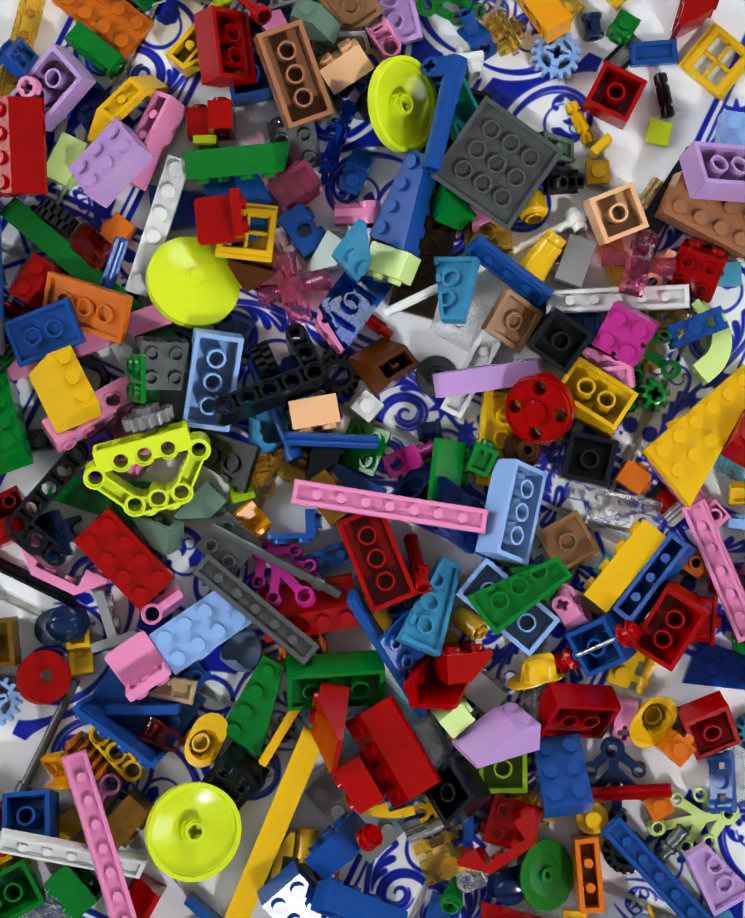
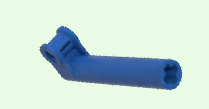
(448, 74)

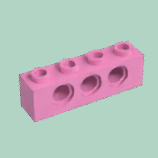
(107, 394)

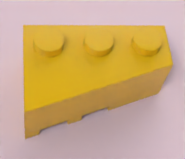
(184, 53)

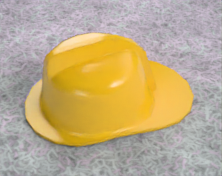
(535, 671)
(652, 721)
(205, 739)

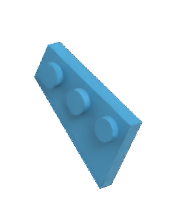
(456, 286)

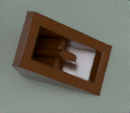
(250, 273)

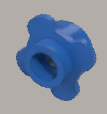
(203, 674)

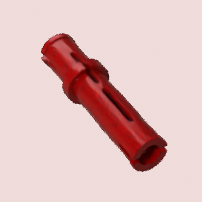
(417, 564)

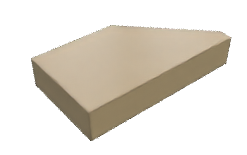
(177, 690)

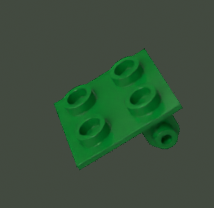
(365, 459)

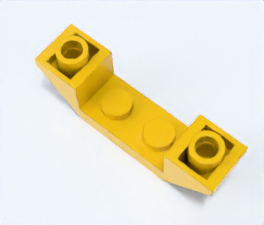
(124, 101)

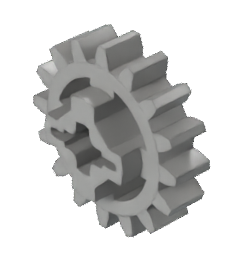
(148, 417)

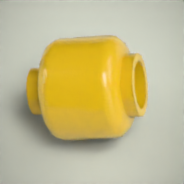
(535, 209)

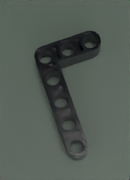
(278, 384)
(42, 501)

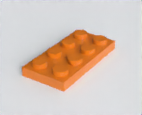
(111, 20)
(98, 308)

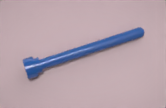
(291, 453)

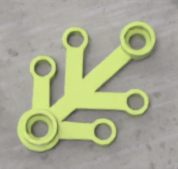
(697, 819)

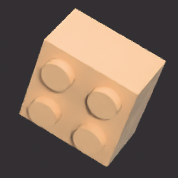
(344, 65)
(615, 213)
(315, 413)

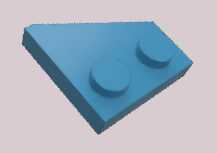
(354, 251)

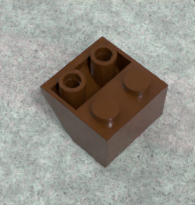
(383, 364)

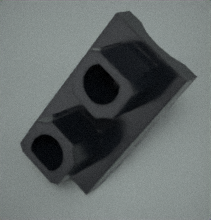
(563, 182)

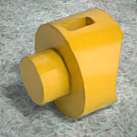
(592, 822)

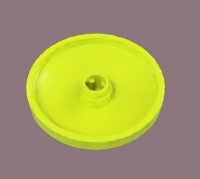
(401, 103)
(191, 283)
(193, 831)

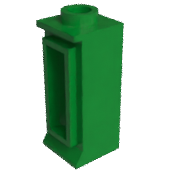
(95, 50)

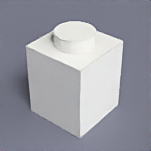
(367, 407)

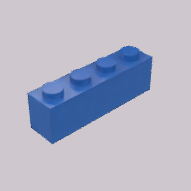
(653, 578)
(344, 901)

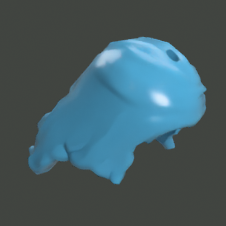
(263, 432)

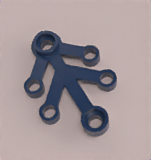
(614, 774)

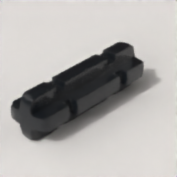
(664, 95)

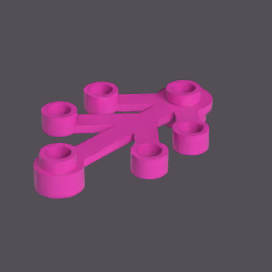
(278, 574)

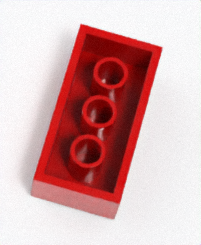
(124, 557)
(376, 560)

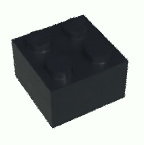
(559, 340)
(588, 459)
(459, 792)

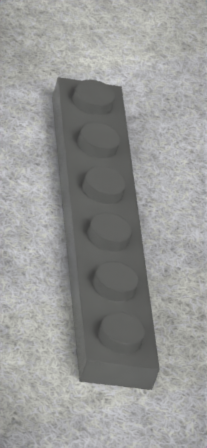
(255, 609)

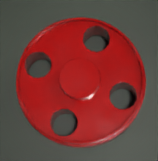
(540, 408)

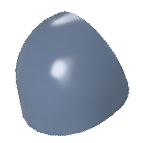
(242, 651)

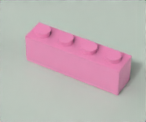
(157, 131)

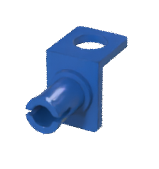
(475, 33)

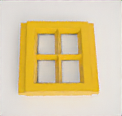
(701, 47)
(253, 254)

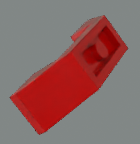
(528, 826)

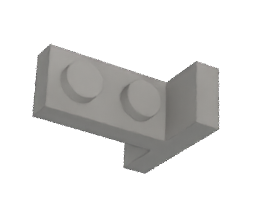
(111, 623)

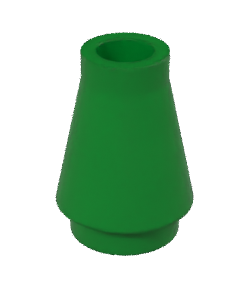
(452, 898)

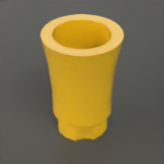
(543, 254)

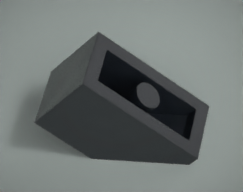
(320, 459)

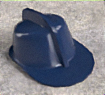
(415, 483)
(61, 625)
(506, 886)

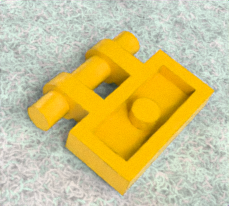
(624, 673)

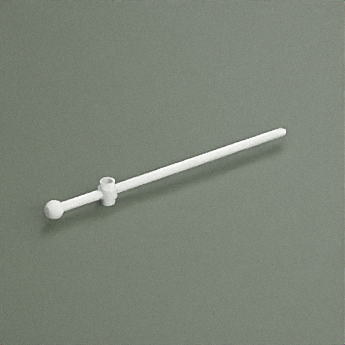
(574, 221)

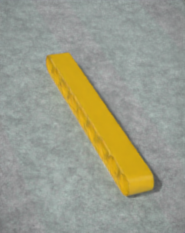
(274, 826)

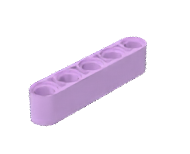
(484, 377)

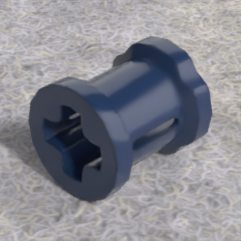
(592, 26)
(429, 430)

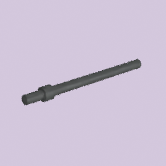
(318, 583)
(24, 785)

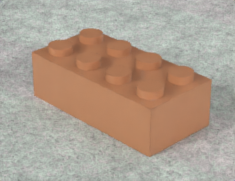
(293, 75)
(707, 220)

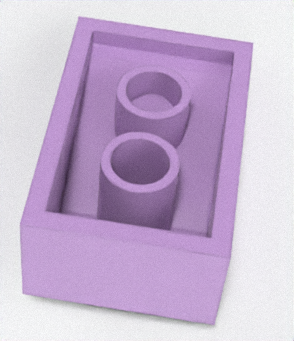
(499, 735)

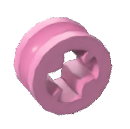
(22, 86)

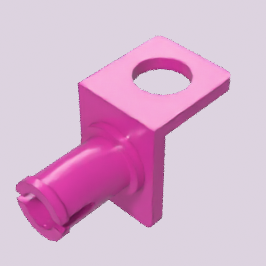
(410, 458)

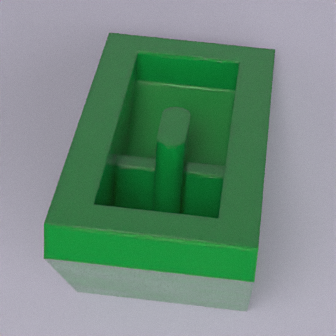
(450, 209)

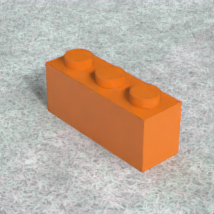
(587, 873)

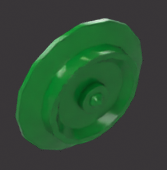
(546, 875)

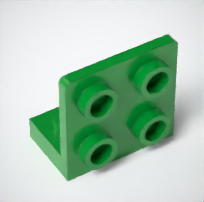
(137, 387)

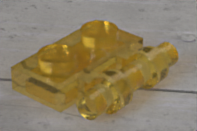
(444, 864)

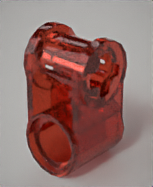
(90, 246)
(159, 734)

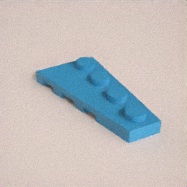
(430, 614)

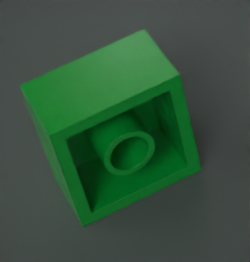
(74, 889)

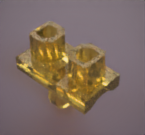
(501, 25)

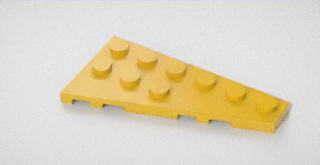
(695, 440)

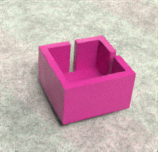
(625, 332)

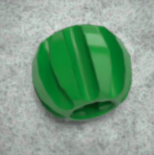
(658, 390)

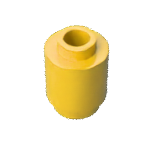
(470, 623)
(303, 840)

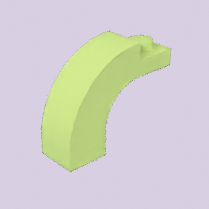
(717, 349)

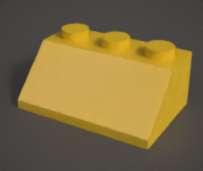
(64, 390)
(598, 397)

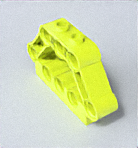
(122, 491)

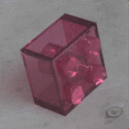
(295, 186)

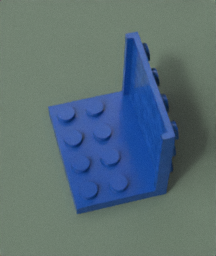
(124, 728)

